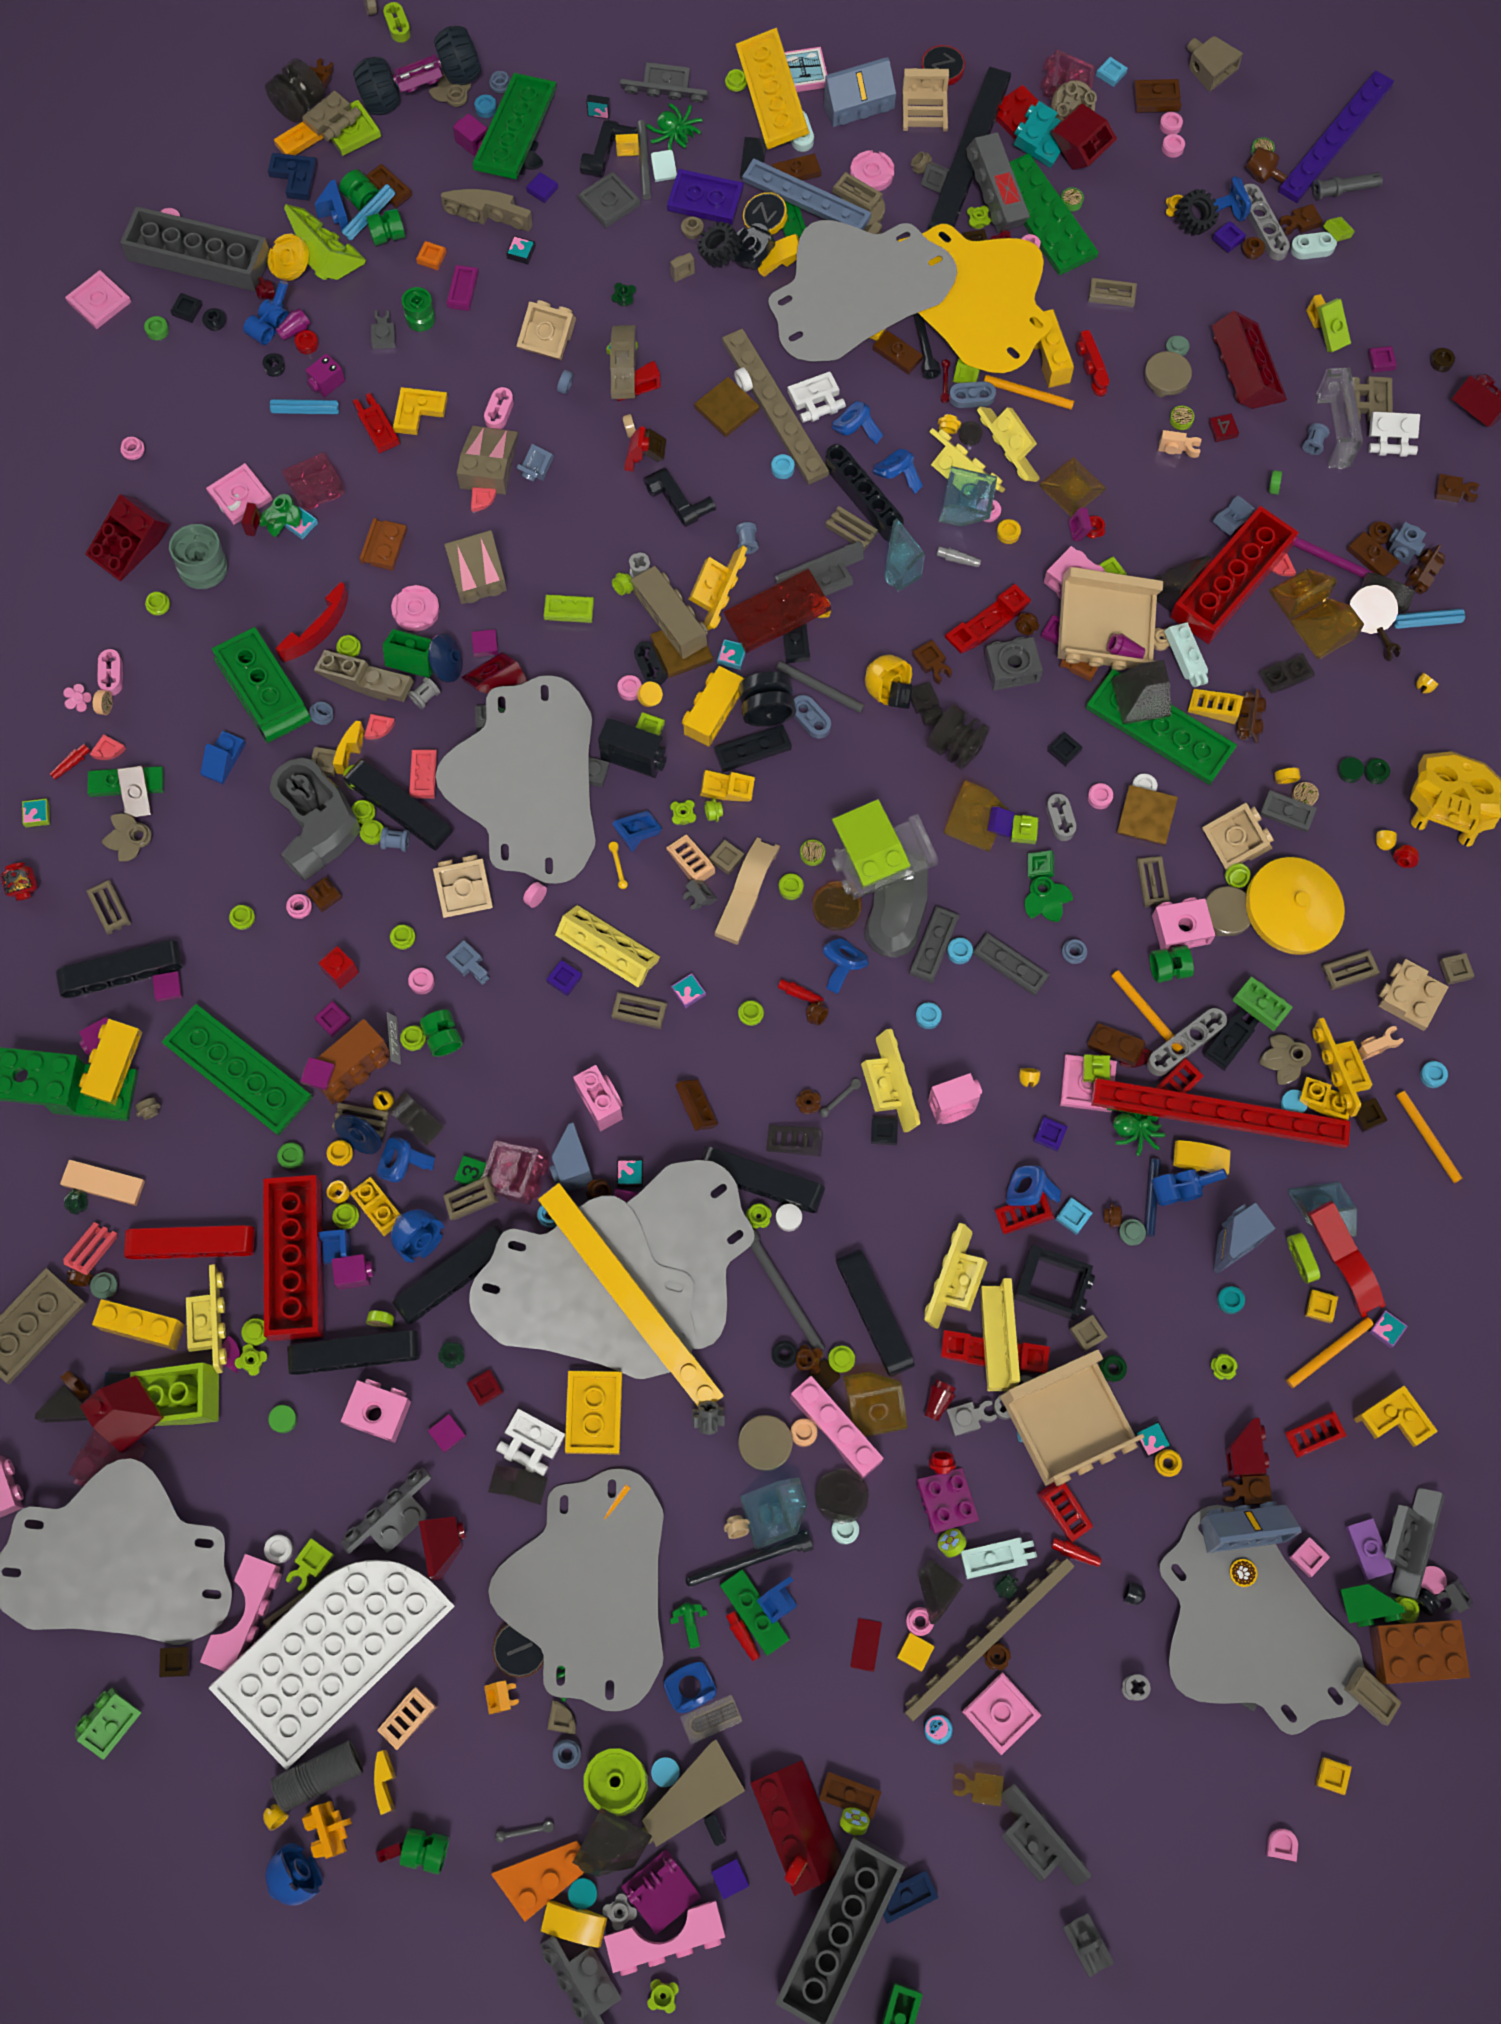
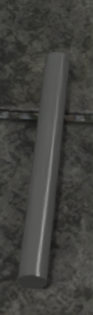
(644, 161)
(820, 687)

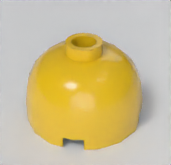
(882, 673)

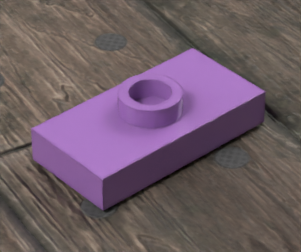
(1369, 1549)

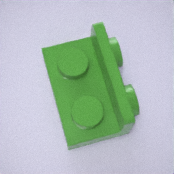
(1262, 1003)
(106, 1723)

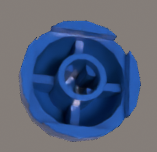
(416, 1234)
(292, 1877)

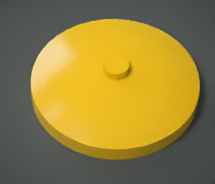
(1295, 905)

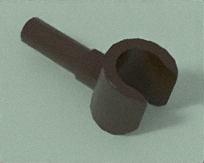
(1395, 648)

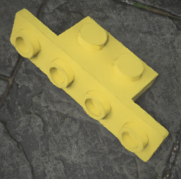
(1013, 437)
(956, 457)
(889, 1082)
(957, 1280)
(204, 1321)

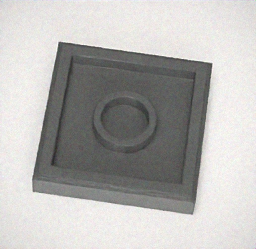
(609, 200)

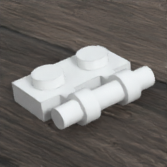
(813, 391)
(1394, 425)
(536, 1435)

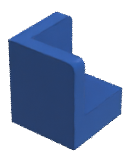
(335, 1245)
(777, 1601)

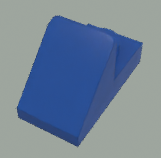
(330, 204)
(221, 757)
(636, 828)

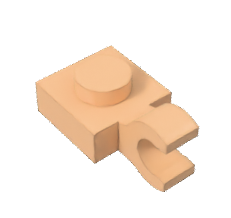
(1176, 442)
(1373, 1046)

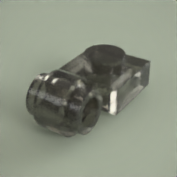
(925, 699)

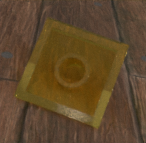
(1303, 592)

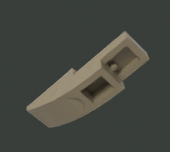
(483, 204)
(623, 361)
(362, 678)

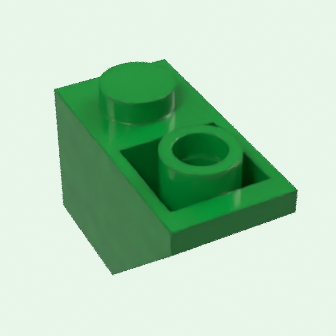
(1368, 1602)

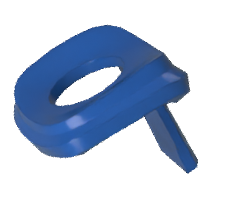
(1232, 200)
(855, 416)
(896, 463)
(844, 963)
(405, 1155)
(1033, 1194)
(679, 1702)

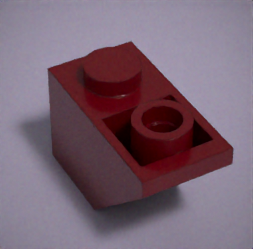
(1246, 1452)

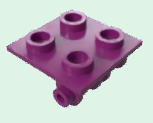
(947, 1500)
(661, 1891)

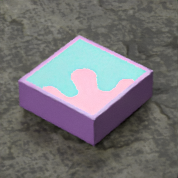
(688, 990)
(1388, 1329)

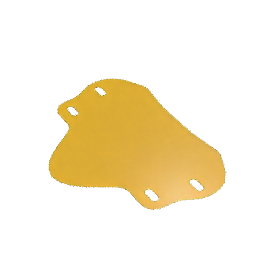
(989, 300)

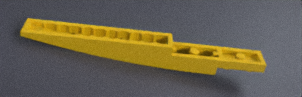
(629, 1296)

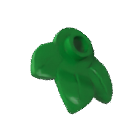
(280, 513)
(1049, 902)

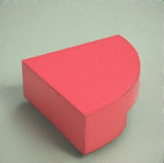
(482, 497)
(1285, 567)
(378, 726)
(107, 749)

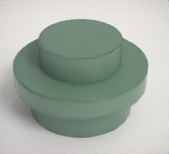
(1178, 344)
(1132, 1232)
(103, 1285)

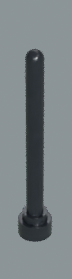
(930, 367)
(800, 1542)

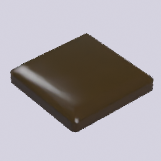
(826, 1376)

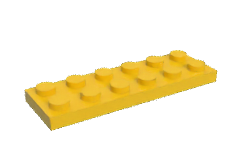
(772, 88)

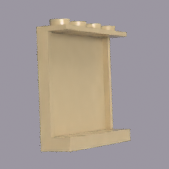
(1105, 605)
(1069, 1419)

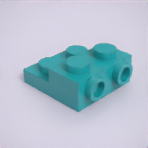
(1036, 135)

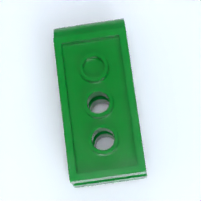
(260, 685)

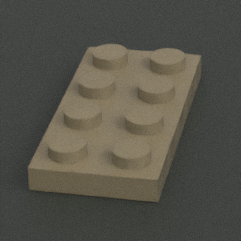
(34, 1321)

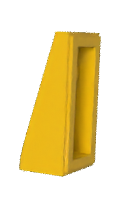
(1217, 697)

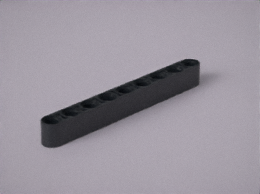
(961, 170)

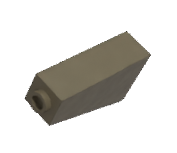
(697, 1793)

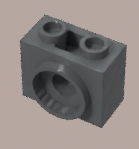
(1020, 652)

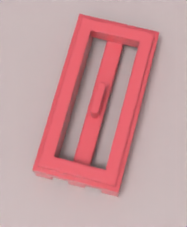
(81, 1244)

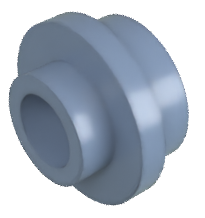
(499, 81)
(321, 713)
(1076, 945)
(557, 1754)

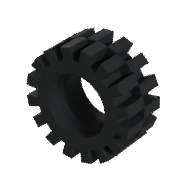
(1206, 208)
(712, 238)

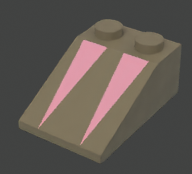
(487, 459)
(475, 567)

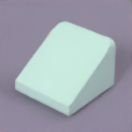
(663, 165)

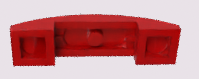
(989, 621)
(295, 646)
(970, 1350)

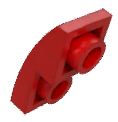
(637, 445)

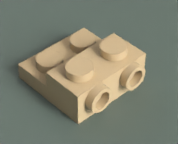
(546, 330)
(1238, 836)
(462, 886)
(1412, 994)

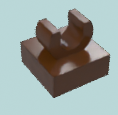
(323, 894)

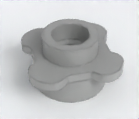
(610, 1911)

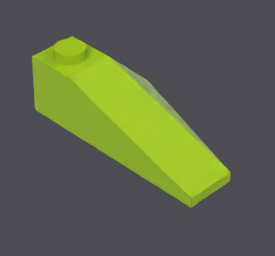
(326, 254)

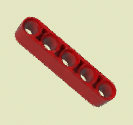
(189, 1242)

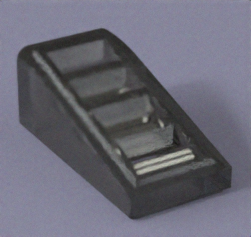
(805, 1150)

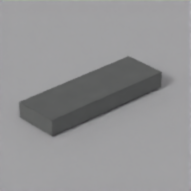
(934, 944)
(1010, 964)

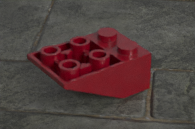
(126, 536)

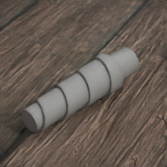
(959, 557)

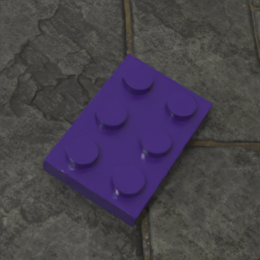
(705, 196)

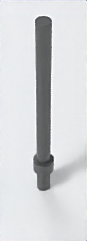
(785, 1293)

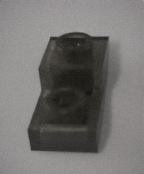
(1401, 592)
(1287, 674)
(415, 1118)

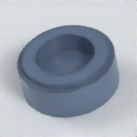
(565, 382)

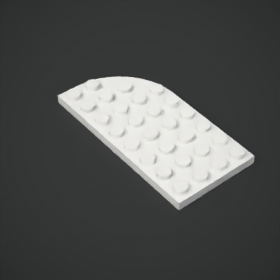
(328, 1653)

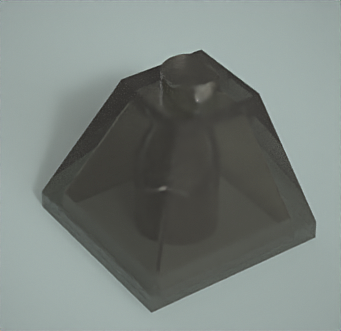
(1178, 580)
(1143, 692)
(610, 1845)

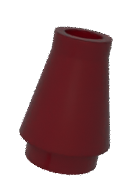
(939, 1399)

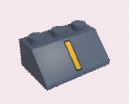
(859, 92)
(1240, 1235)
(1248, 1527)

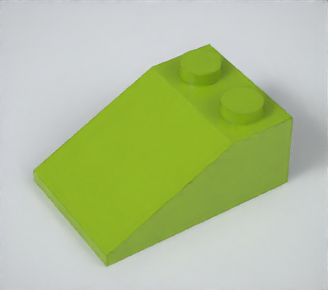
(871, 844)
(183, 1393)

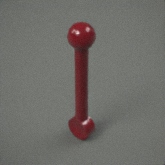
(945, 397)

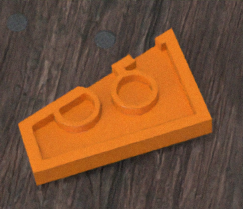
(539, 1879)

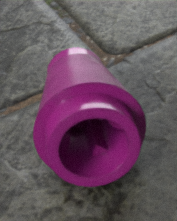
(293, 324)
(1124, 646)

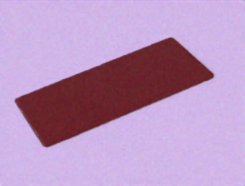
(866, 1645)

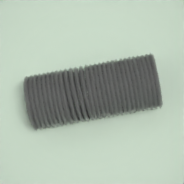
(323, 1771)

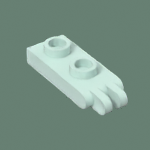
(1187, 654)
(996, 1557)

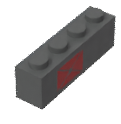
(997, 182)

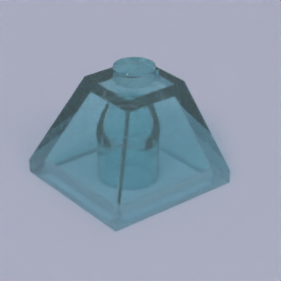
(967, 497)
(904, 558)
(1312, 1197)
(774, 1511)

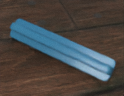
(372, 207)
(295, 406)
(1429, 618)

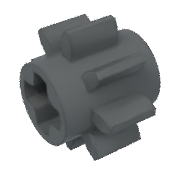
(708, 1417)

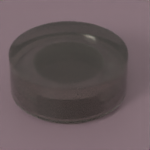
(970, 433)

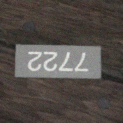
(393, 1038)

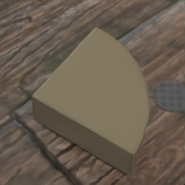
(561, 1719)

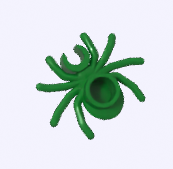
(675, 127)
(1132, 1125)

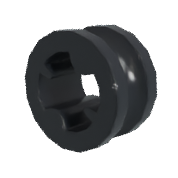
(273, 371)
(1427, 1602)

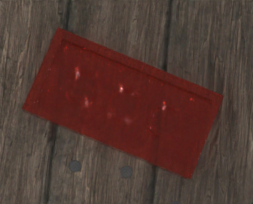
(777, 611)

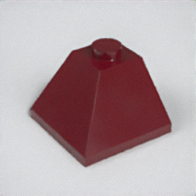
(495, 673)
(122, 1412)
(441, 1544)

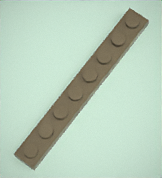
(776, 407)
(979, 1646)

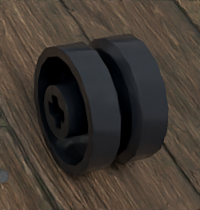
(767, 699)

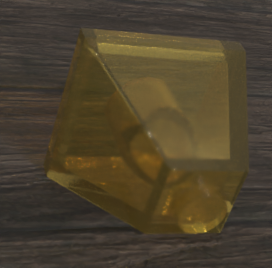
(1072, 486)
(1328, 627)
(971, 816)
(875, 1403)

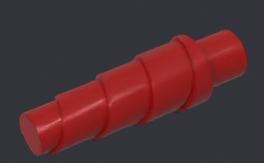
(71, 760)
(800, 992)
(1075, 1552)
(741, 1633)

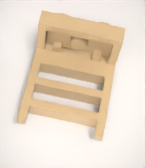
(925, 88)

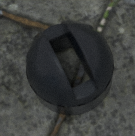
(1134, 1593)

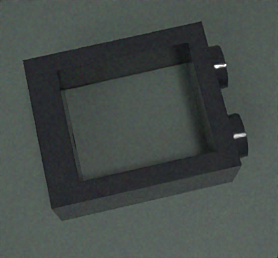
(632, 748)
(1040, 1254)

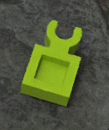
(312, 1561)

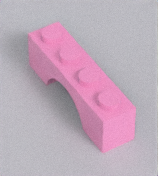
(837, 1427)
(256, 1581)
(629, 1948)

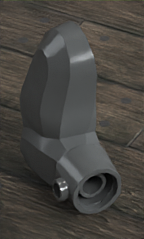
(319, 810)
(897, 916)

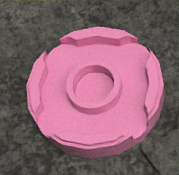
(873, 169)
(415, 608)

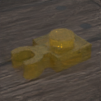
(985, 1788)

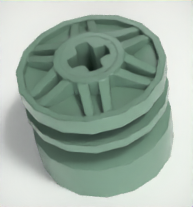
(198, 556)

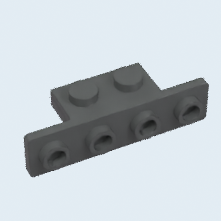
(667, 81)
(830, 569)
(393, 1518)
(1412, 1541)
(1037, 1842)
(582, 1980)

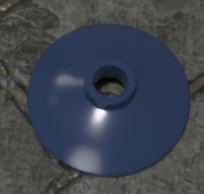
(445, 658)
(358, 1134)

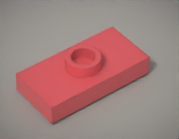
(423, 774)

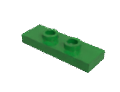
(107, 782)
(744, 1599)

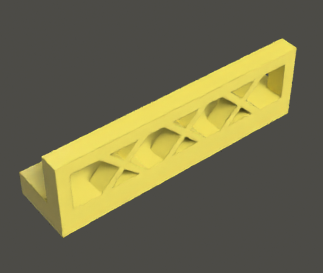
(605, 947)
(999, 1336)

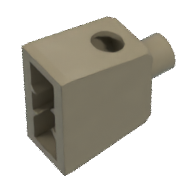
(1213, 61)

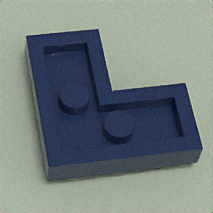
(298, 170)
(910, 1896)

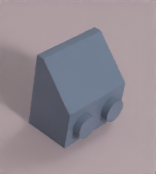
(569, 1162)

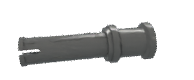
(1337, 186)

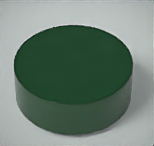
(1350, 770)
(1377, 771)

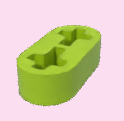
(399, 21)
(1303, 1258)

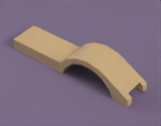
(746, 891)

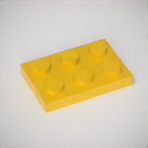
(593, 1412)

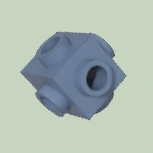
(1407, 542)

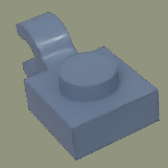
(467, 960)

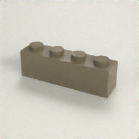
(669, 612)

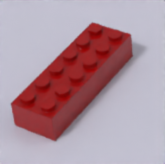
(1234, 574)
(293, 1258)

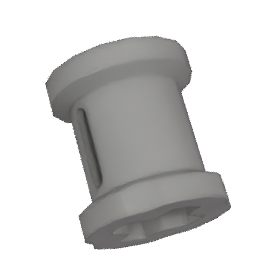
(638, 564)
(424, 693)
(1144, 1689)

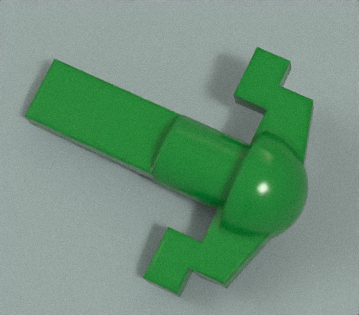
(687, 1610)

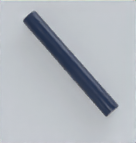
(1151, 1208)

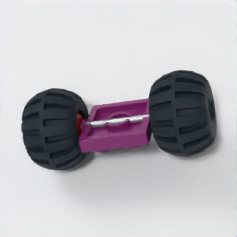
(378, 84)

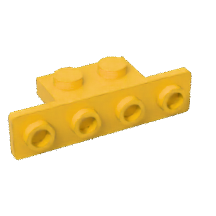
(714, 584)
(1345, 1066)

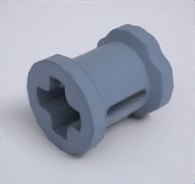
(1315, 439)
(747, 536)
(395, 839)

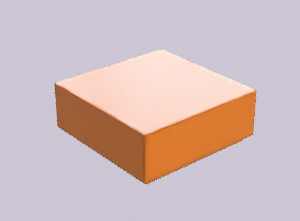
(431, 255)

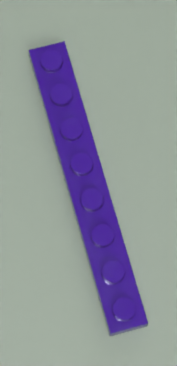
(1336, 136)

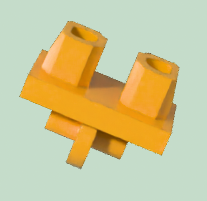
(329, 1828)

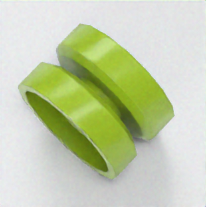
(633, 1785)

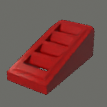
(646, 379)
(1190, 1069)
(1028, 1222)
(1332, 1417)
(1067, 1495)

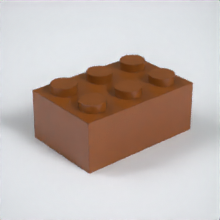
(354, 1059)
(1419, 1652)

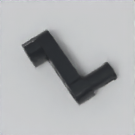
(596, 163)
(663, 483)

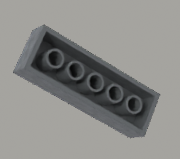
(195, 248)
(841, 1932)

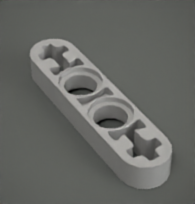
(1268, 220)
(1186, 1041)

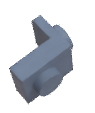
(536, 463)
(1234, 516)

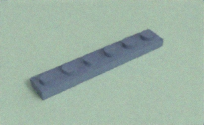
(805, 195)

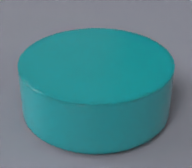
(1231, 1300)
(582, 1893)

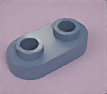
(971, 393)
(812, 718)

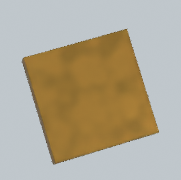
(726, 407)
(673, 661)
(1147, 815)

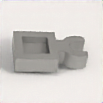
(966, 1418)

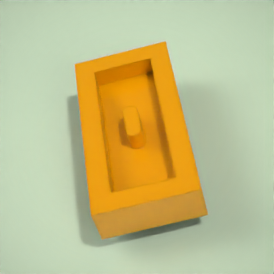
(296, 139)

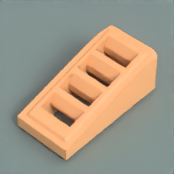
(702, 874)
(424, 1701)

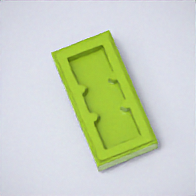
(1334, 325)
(569, 608)

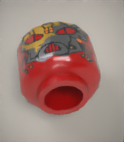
(19, 881)

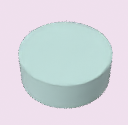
(845, 1533)

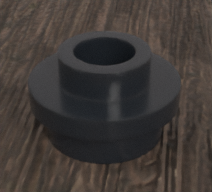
(214, 324)
(781, 1346)

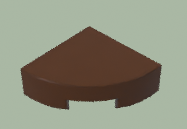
(76, 1385)

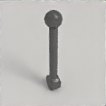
(855, 1085)
(548, 1827)

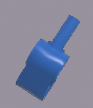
(271, 316)
(1183, 1186)

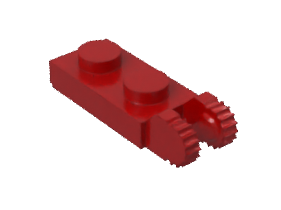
(1093, 363)
(376, 424)

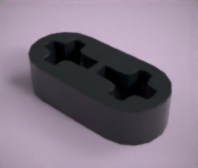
(646, 665)

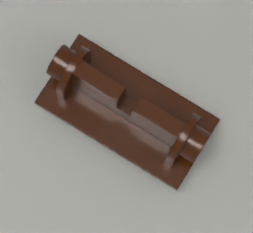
(1429, 561)
(1252, 725)

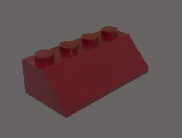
(1248, 361)
(797, 1824)

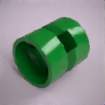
(357, 188)
(385, 226)
(418, 309)
(1162, 964)
(439, 1029)
(424, 1851)

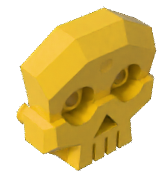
(1456, 794)

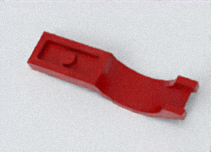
(1347, 1258)

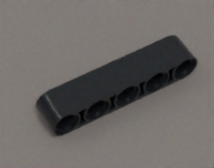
(862, 483)
(398, 804)
(119, 969)
(768, 1181)
(447, 1277)
(875, 1313)
(353, 1352)

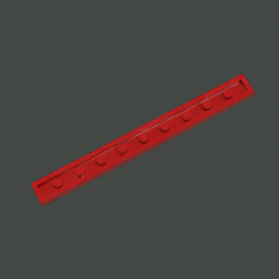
(1221, 1113)

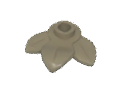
(451, 93)
(124, 837)
(1282, 1058)

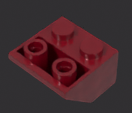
(1083, 136)
(1480, 398)

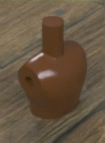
(1263, 166)

